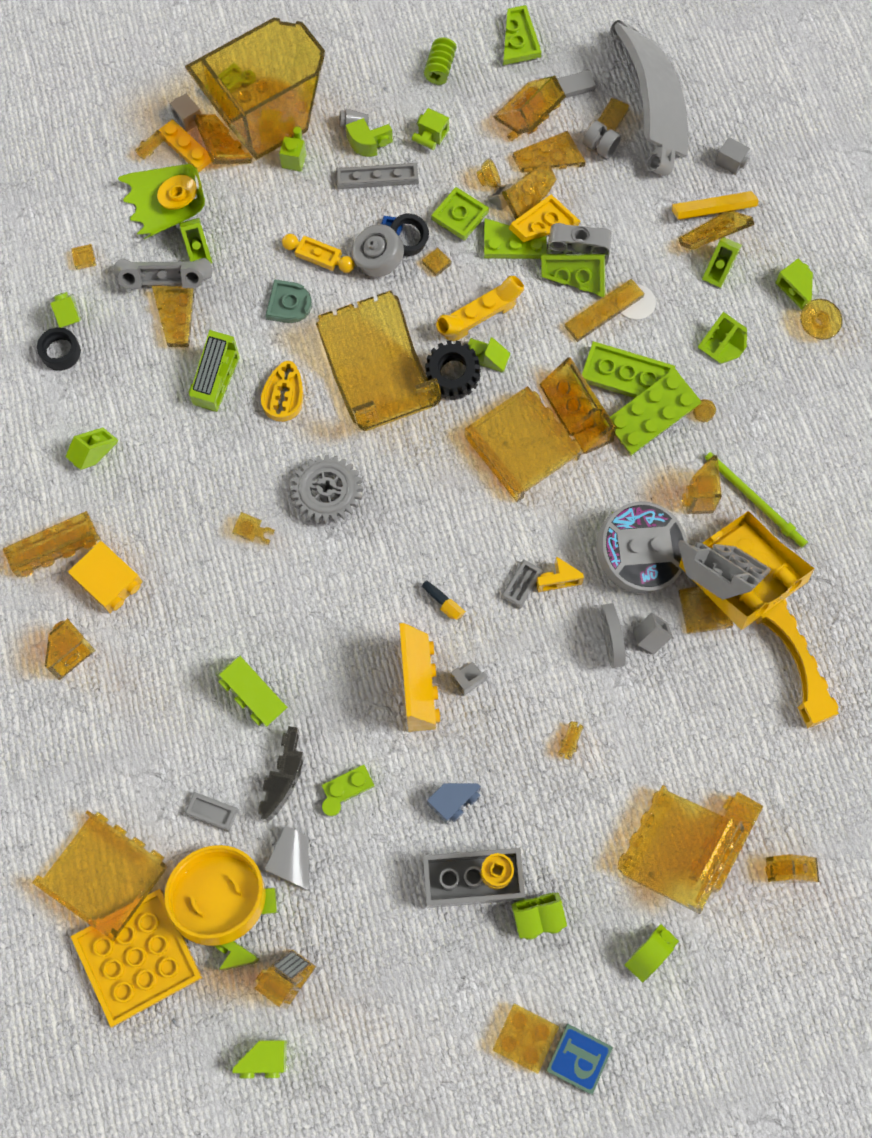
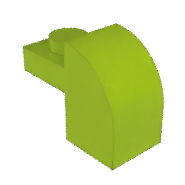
(365, 140)
(652, 953)

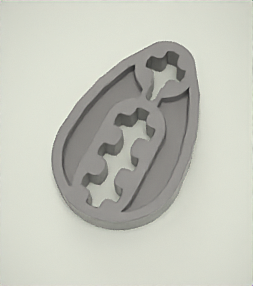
(613, 636)

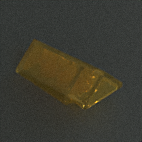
(578, 407)

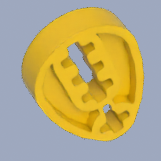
(293, 396)

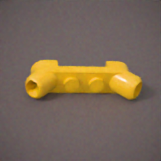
(498, 300)

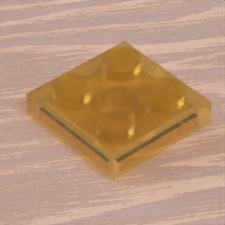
(525, 1038)

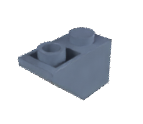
(452, 798)

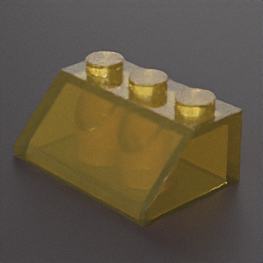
(531, 105)

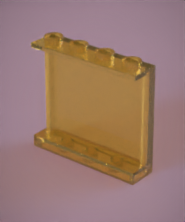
(522, 442)
(680, 849)
(103, 875)

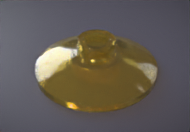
(824, 311)

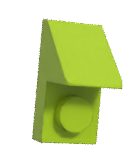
(490, 355)
(238, 956)

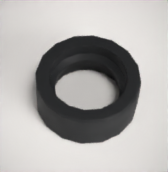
(420, 224)
(51, 336)

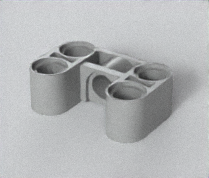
(564, 240)

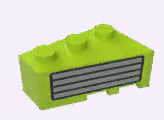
(214, 371)

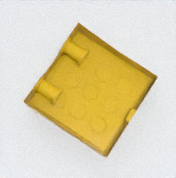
(786, 574)

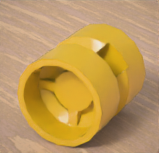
(497, 871)

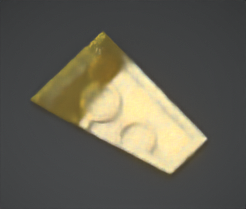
(218, 142)
(557, 150)
(529, 189)
(176, 313)

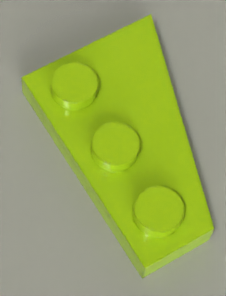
(504, 244)

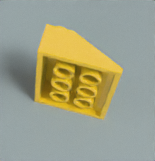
(418, 679)

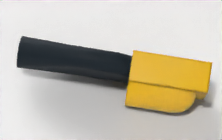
(448, 606)

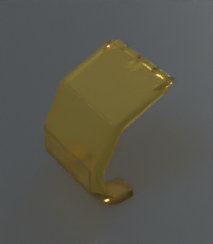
(376, 362)

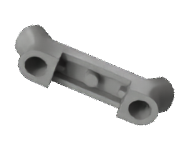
(188, 274)

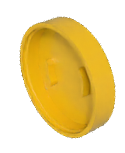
(215, 895)

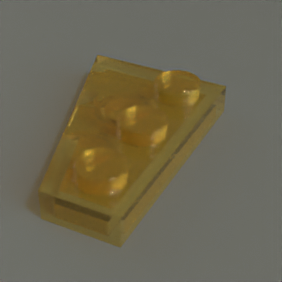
(717, 228)

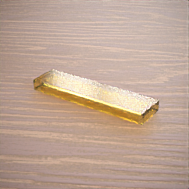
(604, 310)

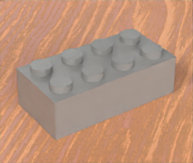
(457, 880)

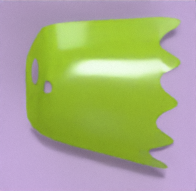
(144, 195)

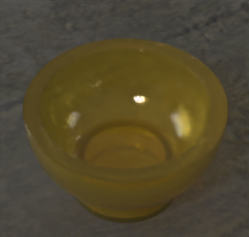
(489, 174)

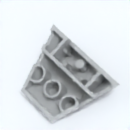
(722, 568)

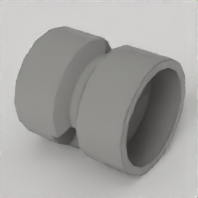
(599, 138)

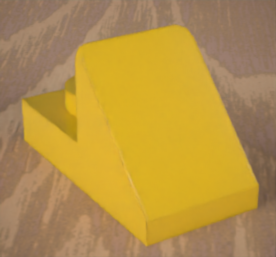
(565, 577)

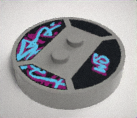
(640, 547)

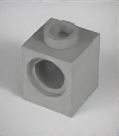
(185, 111)

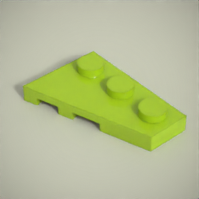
(520, 37)
(577, 270)

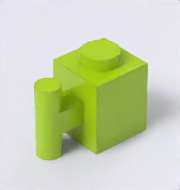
(431, 129)
(293, 151)

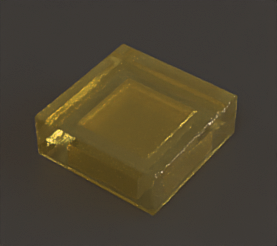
(83, 256)
(436, 262)

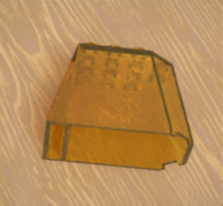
(263, 82)

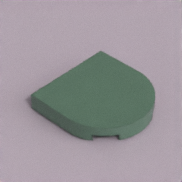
(288, 302)

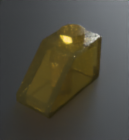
(792, 869)

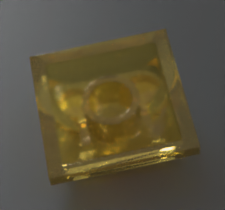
(701, 612)

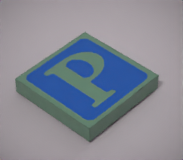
(579, 1059)

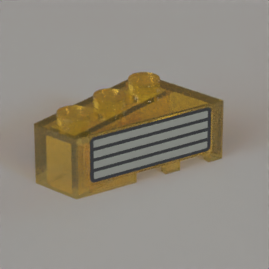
(284, 978)

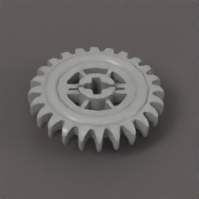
(328, 507)

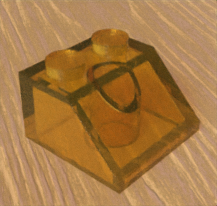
(704, 489)
(66, 649)

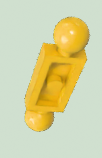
(318, 253)

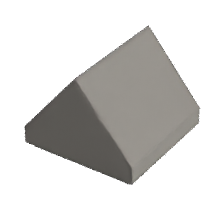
(497, 197)

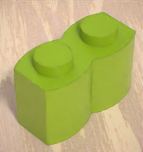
(539, 915)

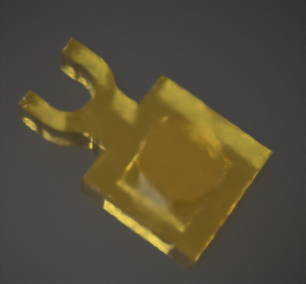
(249, 527)

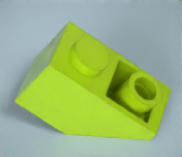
(65, 309)
(264, 1057)

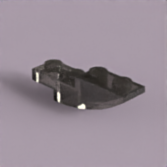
(281, 784)

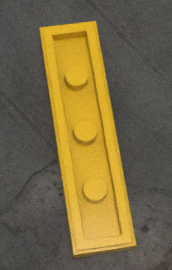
(715, 205)

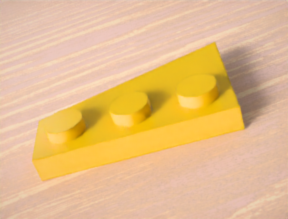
(540, 218)

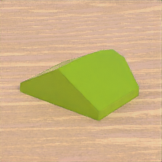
(725, 339)

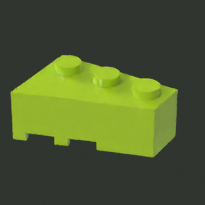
(251, 691)

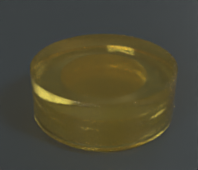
(705, 411)

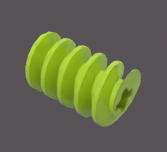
(440, 60)

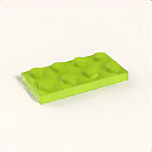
(622, 370)
(654, 411)

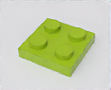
(460, 213)

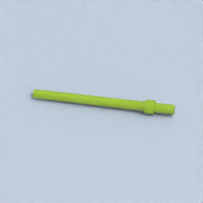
(788, 529)

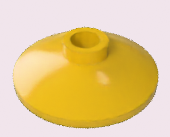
(177, 192)

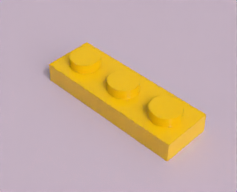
(185, 145)

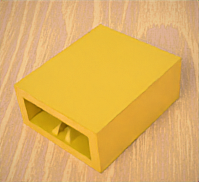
(105, 577)

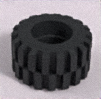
(449, 353)

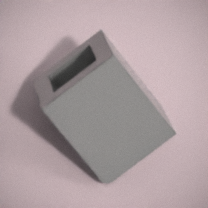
(652, 633)
(468, 678)

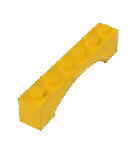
(816, 701)

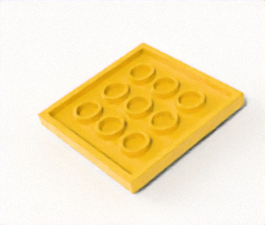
(141, 964)

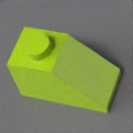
(195, 240)
(721, 261)
(796, 282)
(90, 447)

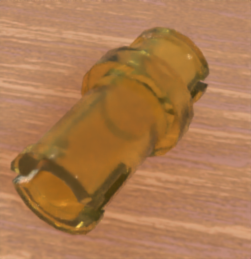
(147, 147)
(569, 743)

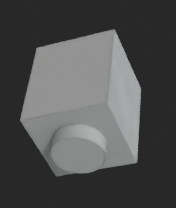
(733, 156)

